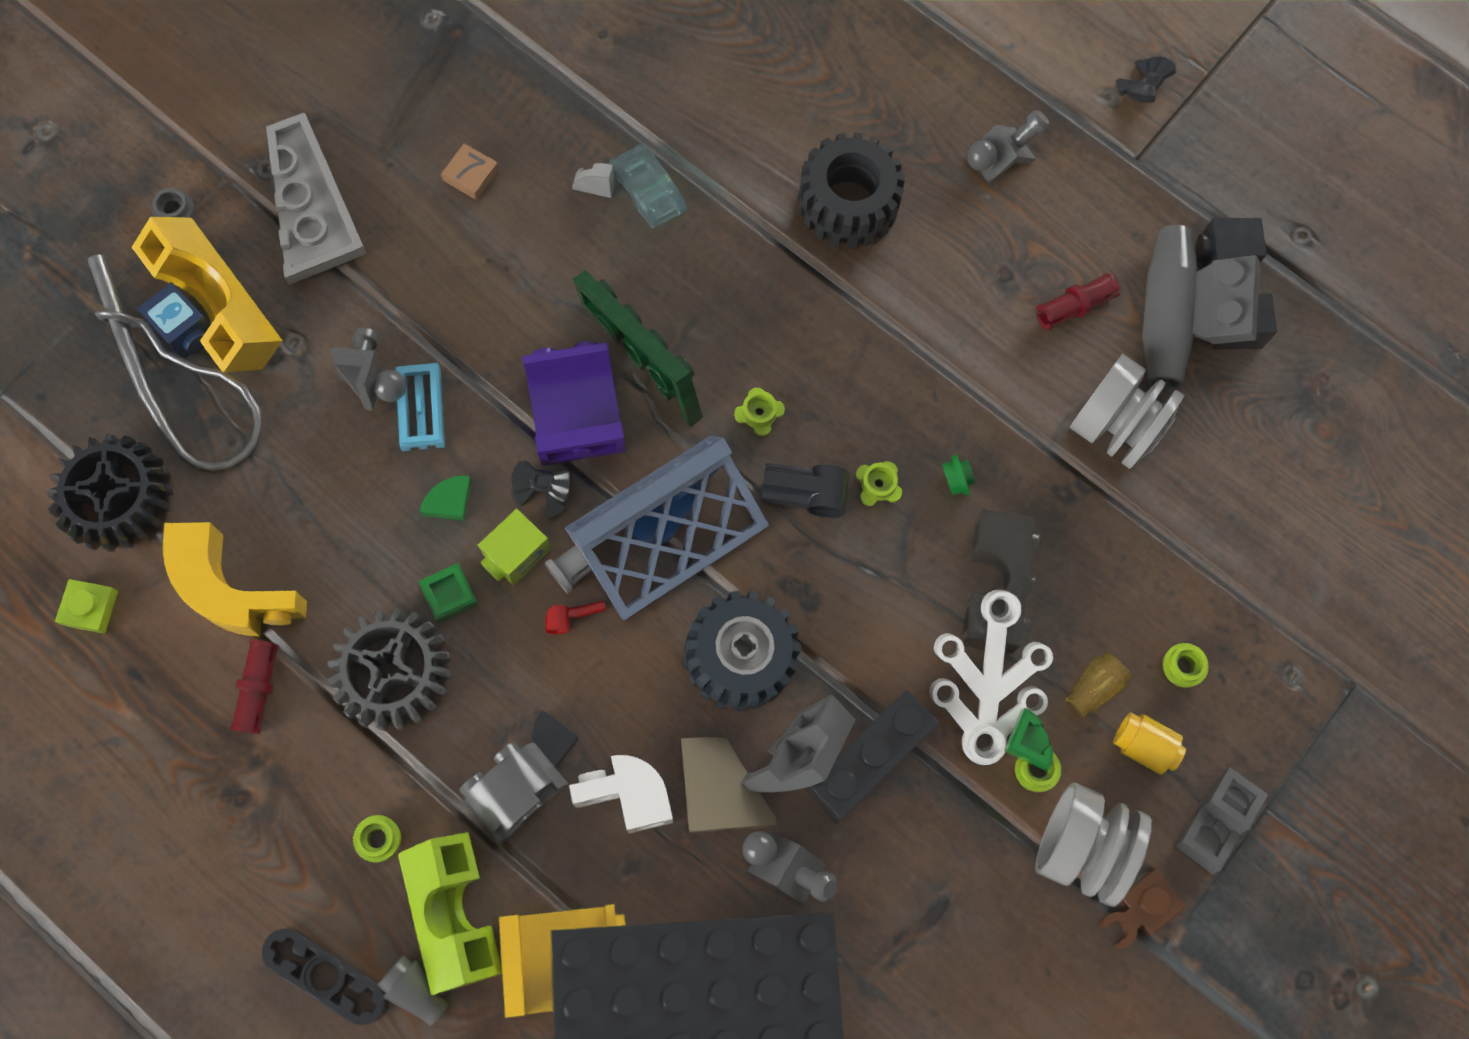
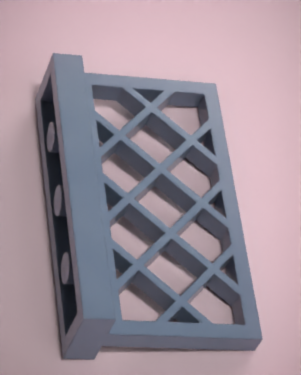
(648, 494)

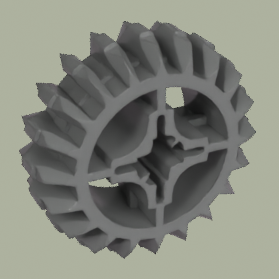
(380, 686)

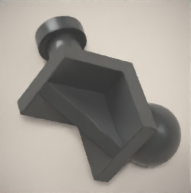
(1005, 146)
(363, 373)
(788, 867)

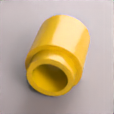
(1150, 743)

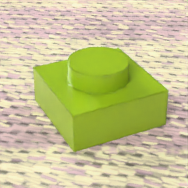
(86, 606)

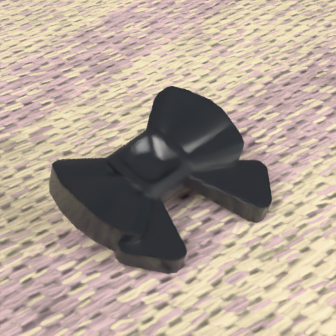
(1154, 71)
(556, 486)

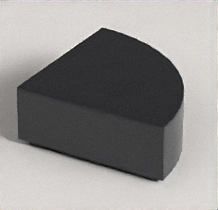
(553, 738)

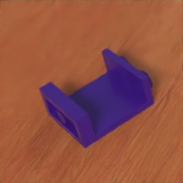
(574, 403)

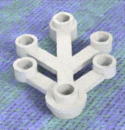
(991, 684)

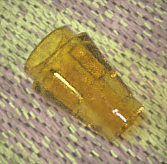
(1098, 684)

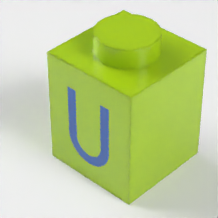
(513, 548)

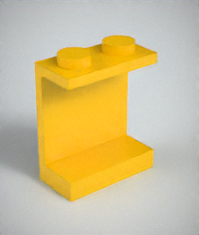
(528, 954)

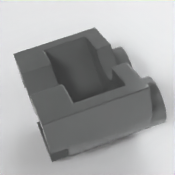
(512, 789)

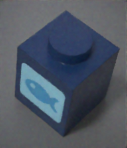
(176, 320)

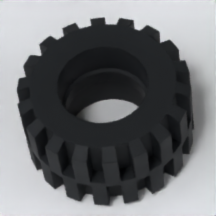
(856, 162)

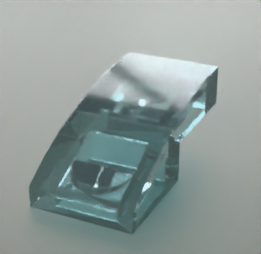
(649, 185)

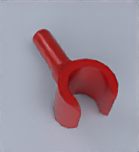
(558, 616)

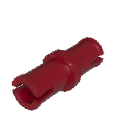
(1077, 301)
(254, 687)

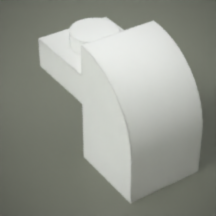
(637, 786)

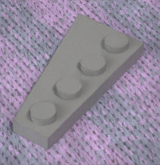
(312, 214)

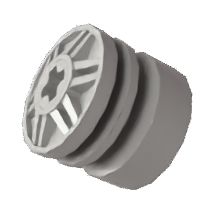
(1127, 412)
(1104, 848)

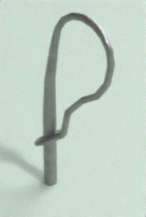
(121, 323)

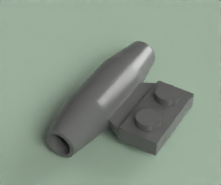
(1190, 303)

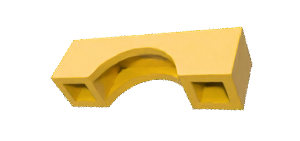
(181, 254)

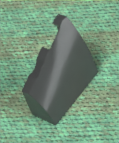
(805, 749)

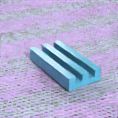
(422, 440)

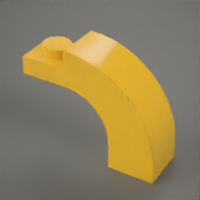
(194, 568)

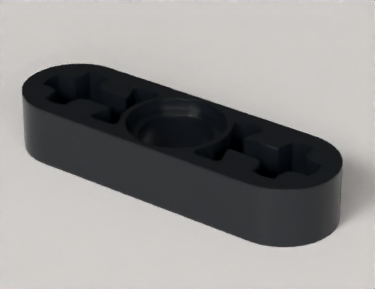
(303, 947)

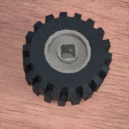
(741, 651)

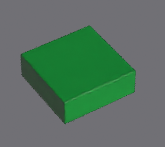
(448, 593)

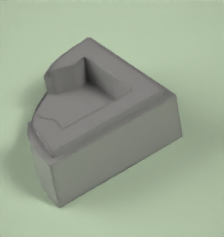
(596, 180)

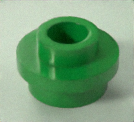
(958, 475)

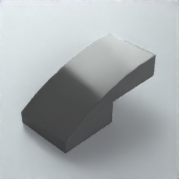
(1221, 820)

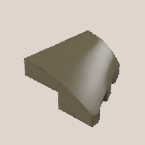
(716, 790)

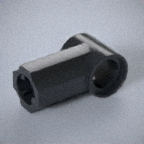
(817, 489)

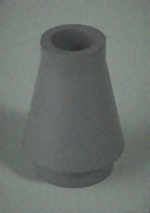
(409, 989)

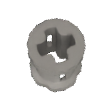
(569, 568)

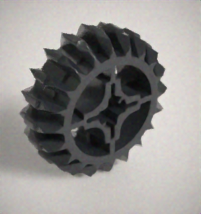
(122, 505)

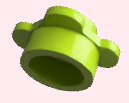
(759, 399)
(884, 472)

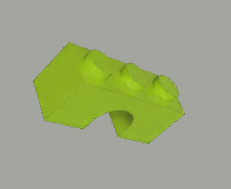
(449, 945)

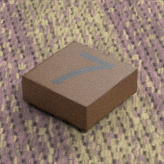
(470, 171)

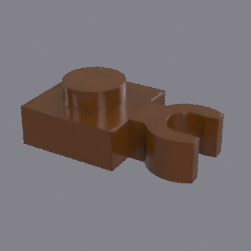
(1147, 905)

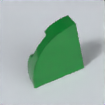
(448, 499)
(1030, 741)

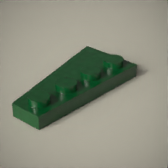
(643, 347)

